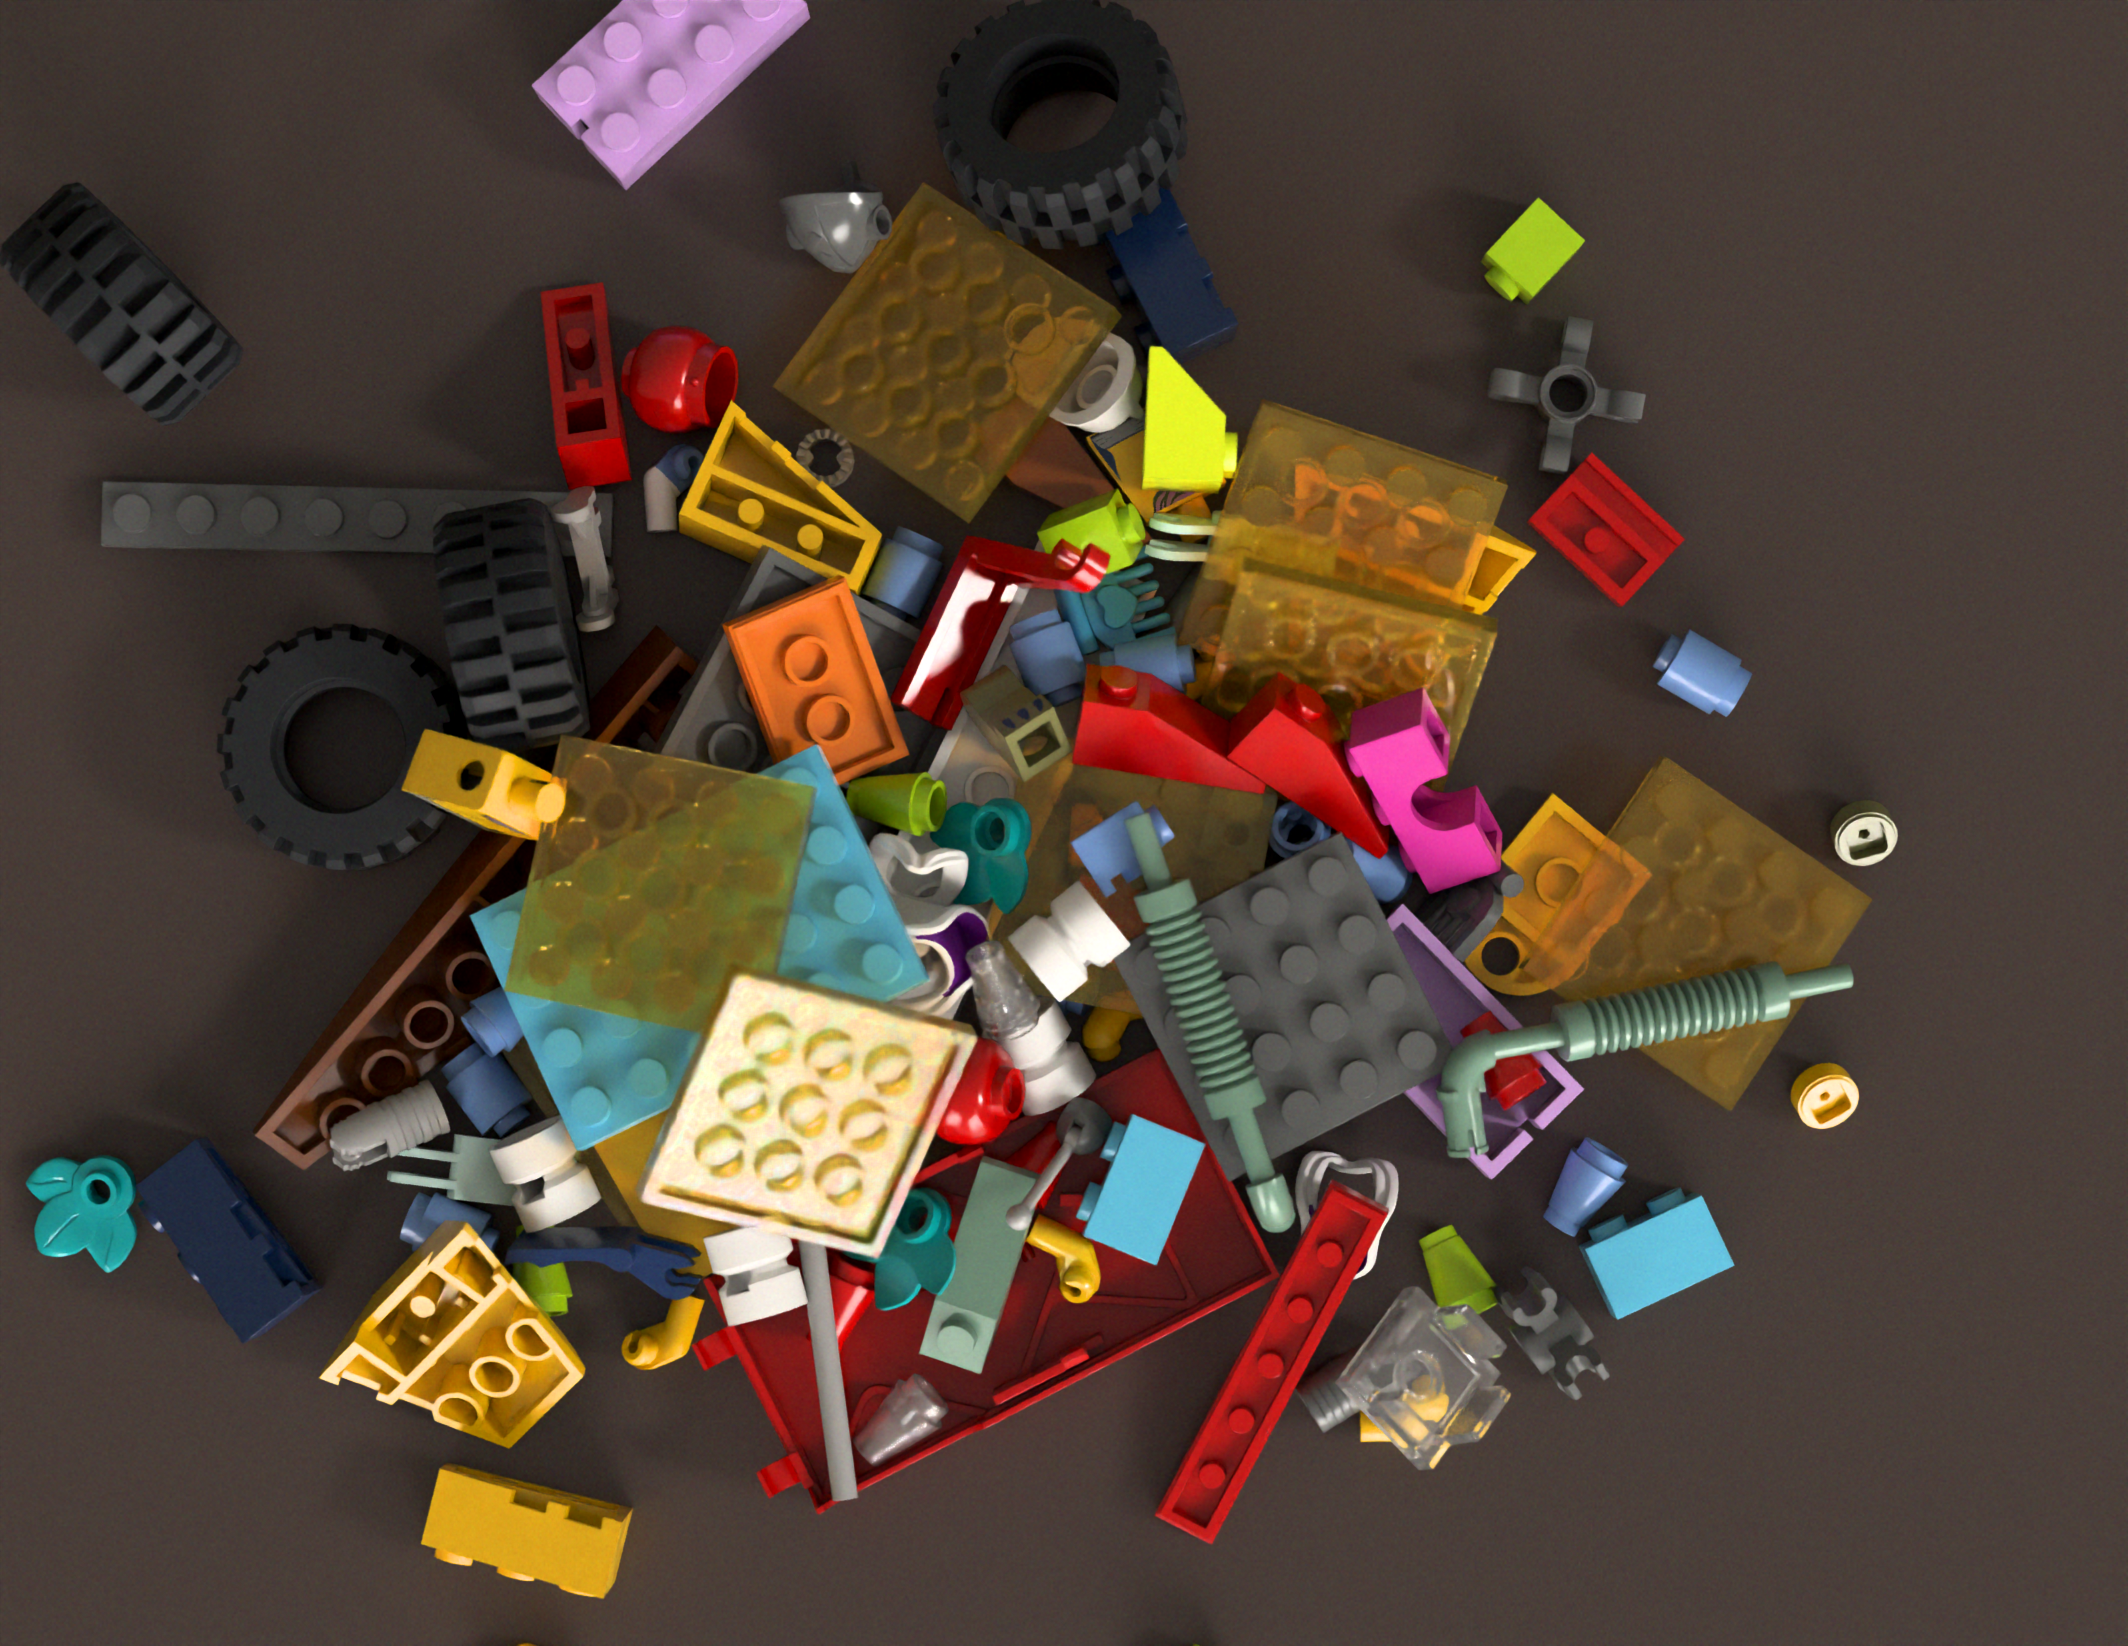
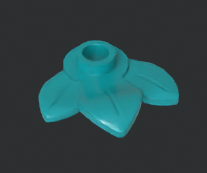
(994, 860)
(81, 1217)
(912, 1254)

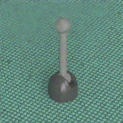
(1081, 1131)

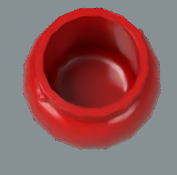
(680, 379)
(985, 1097)

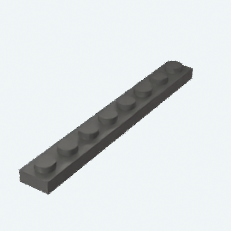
(303, 517)

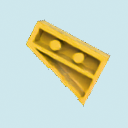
(760, 496)
(526, 1530)

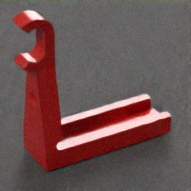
(972, 612)

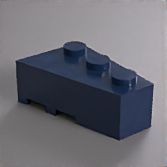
(1167, 284)
(226, 1240)

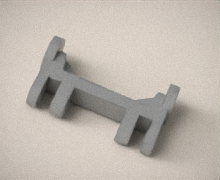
(594, 573)

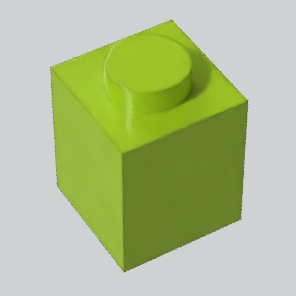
(1530, 253)
(1101, 521)

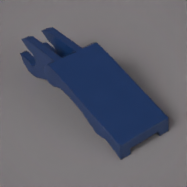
(620, 1248)

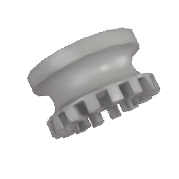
(844, 458)

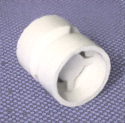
(1068, 941)
(1050, 1065)
(545, 1174)
(755, 1274)

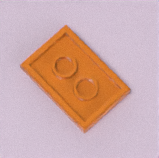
(817, 680)

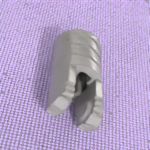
(389, 1127)

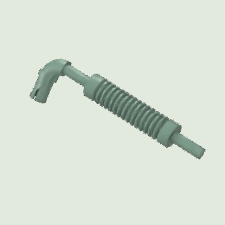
(1205, 1015)
(1622, 1021)

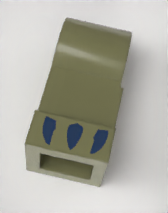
(1008, 713)

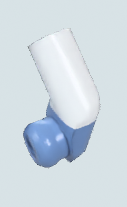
(665, 482)

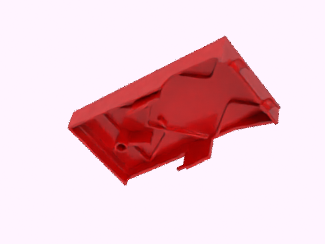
(1042, 1337)

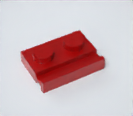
(1605, 530)

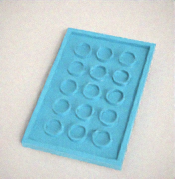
(839, 936)

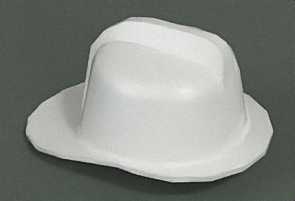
(1104, 390)

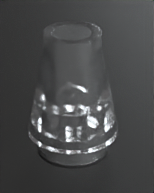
(1001, 994)
(902, 1419)

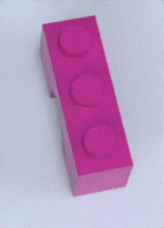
(1438, 833)

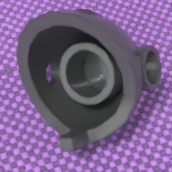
(838, 225)

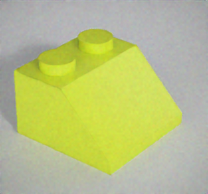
(1183, 432)

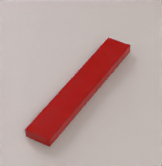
(1271, 1361)

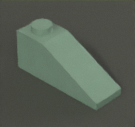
(986, 1260)

